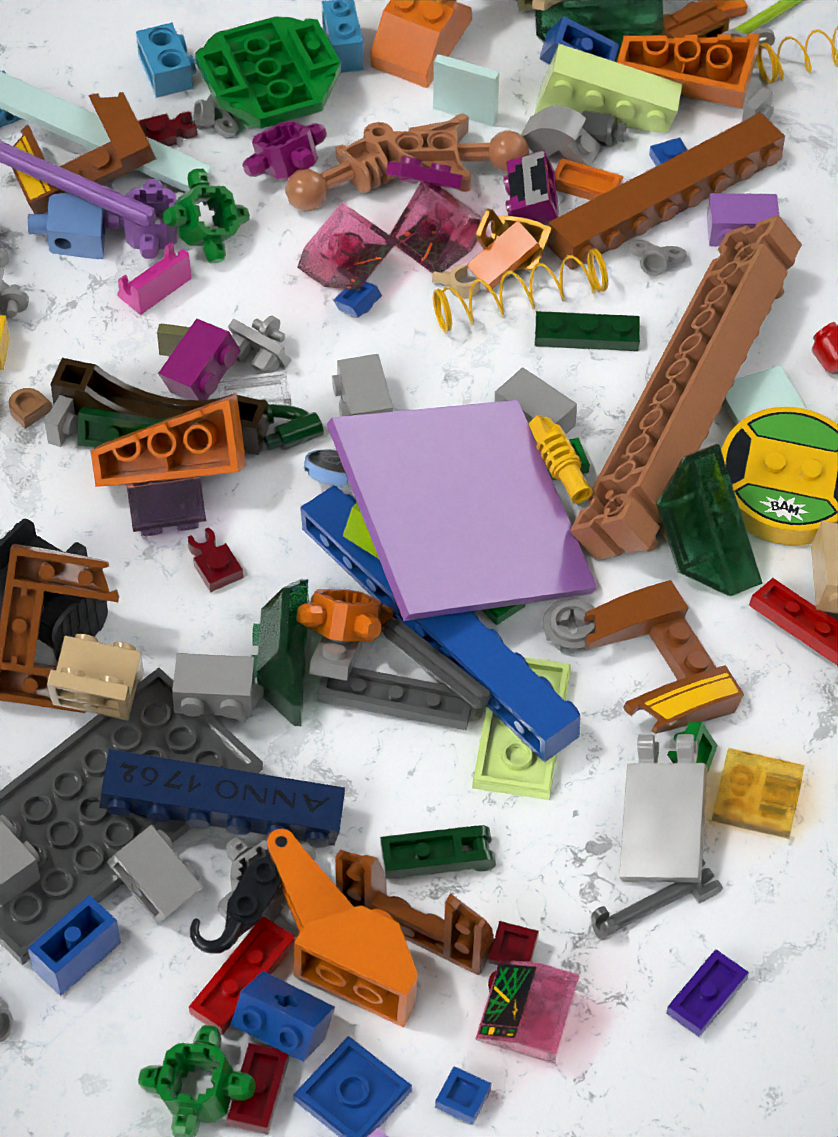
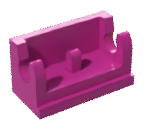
(156, 281)

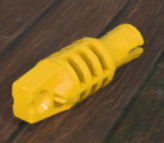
(560, 457)

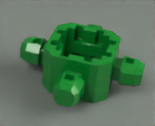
(186, 215)
(185, 1057)

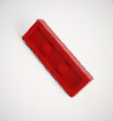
(798, 618)
(259, 951)

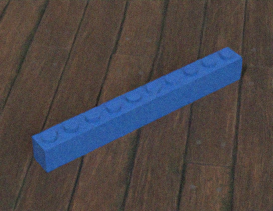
(518, 694)

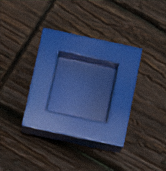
(666, 150)
(358, 301)
(463, 1095)

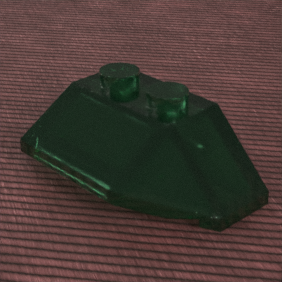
(606, 17)
(707, 525)
(283, 650)

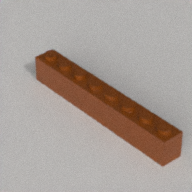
(666, 190)

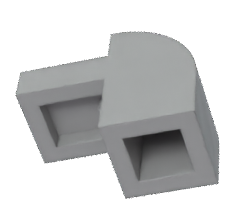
(562, 131)

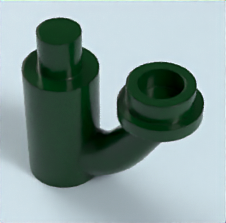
(301, 428)

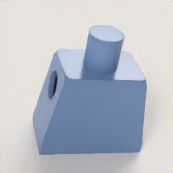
(71, 226)

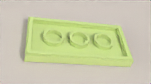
(505, 760)

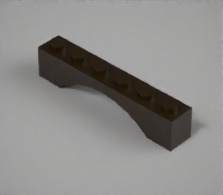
(97, 389)

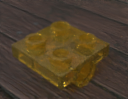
(758, 793)

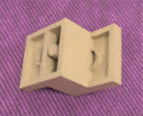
(96, 676)

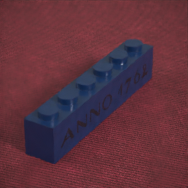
(221, 798)

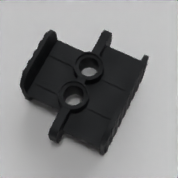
(61, 613)

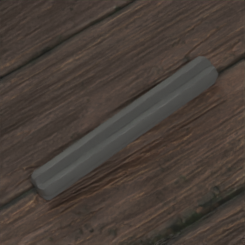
(437, 664)

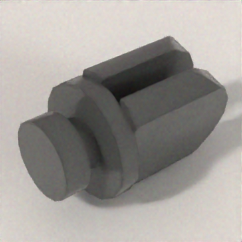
(604, 128)

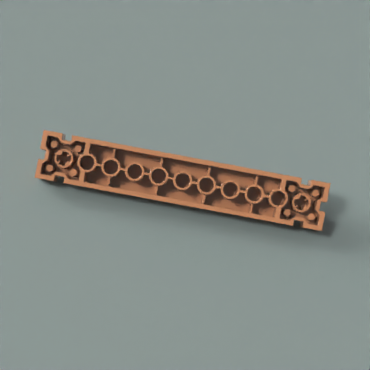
(686, 387)

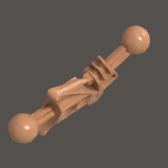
(367, 159)

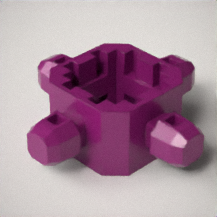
(284, 149)

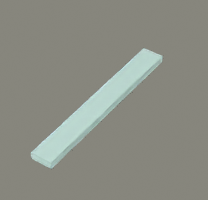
(87, 130)

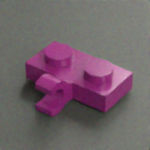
(411, 171)

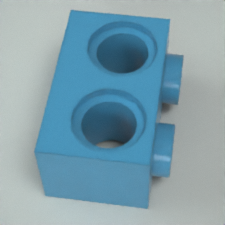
(344, 33)
(165, 59)

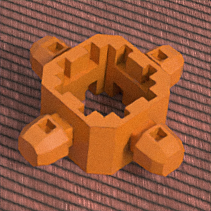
(344, 615)

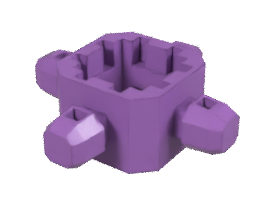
(155, 236)

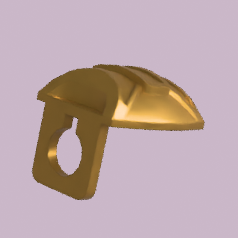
(500, 224)

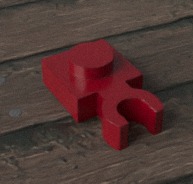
(167, 130)
(214, 564)
(512, 944)

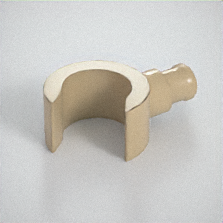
(452, 278)

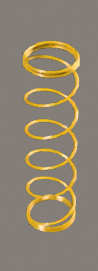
(777, 69)
(440, 299)

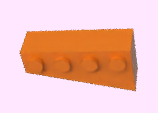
(706, 67)
(180, 447)

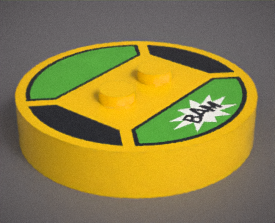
(784, 473)

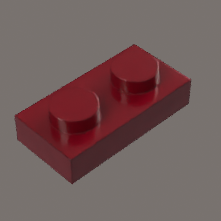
(268, 1070)

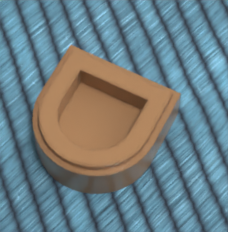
(28, 406)

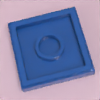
(352, 1091)

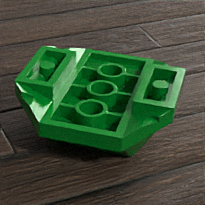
(270, 70)

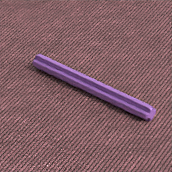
(76, 185)

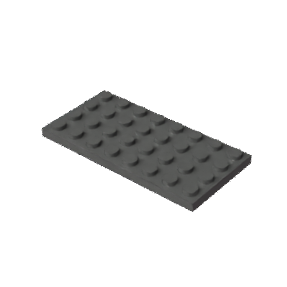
(59, 801)

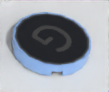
(326, 467)

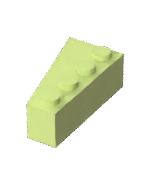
(608, 87)

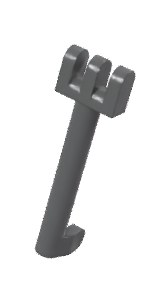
(605, 925)

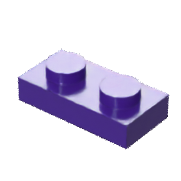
(707, 992)

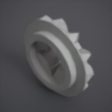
(556, 622)

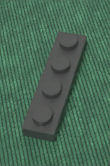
(396, 697)

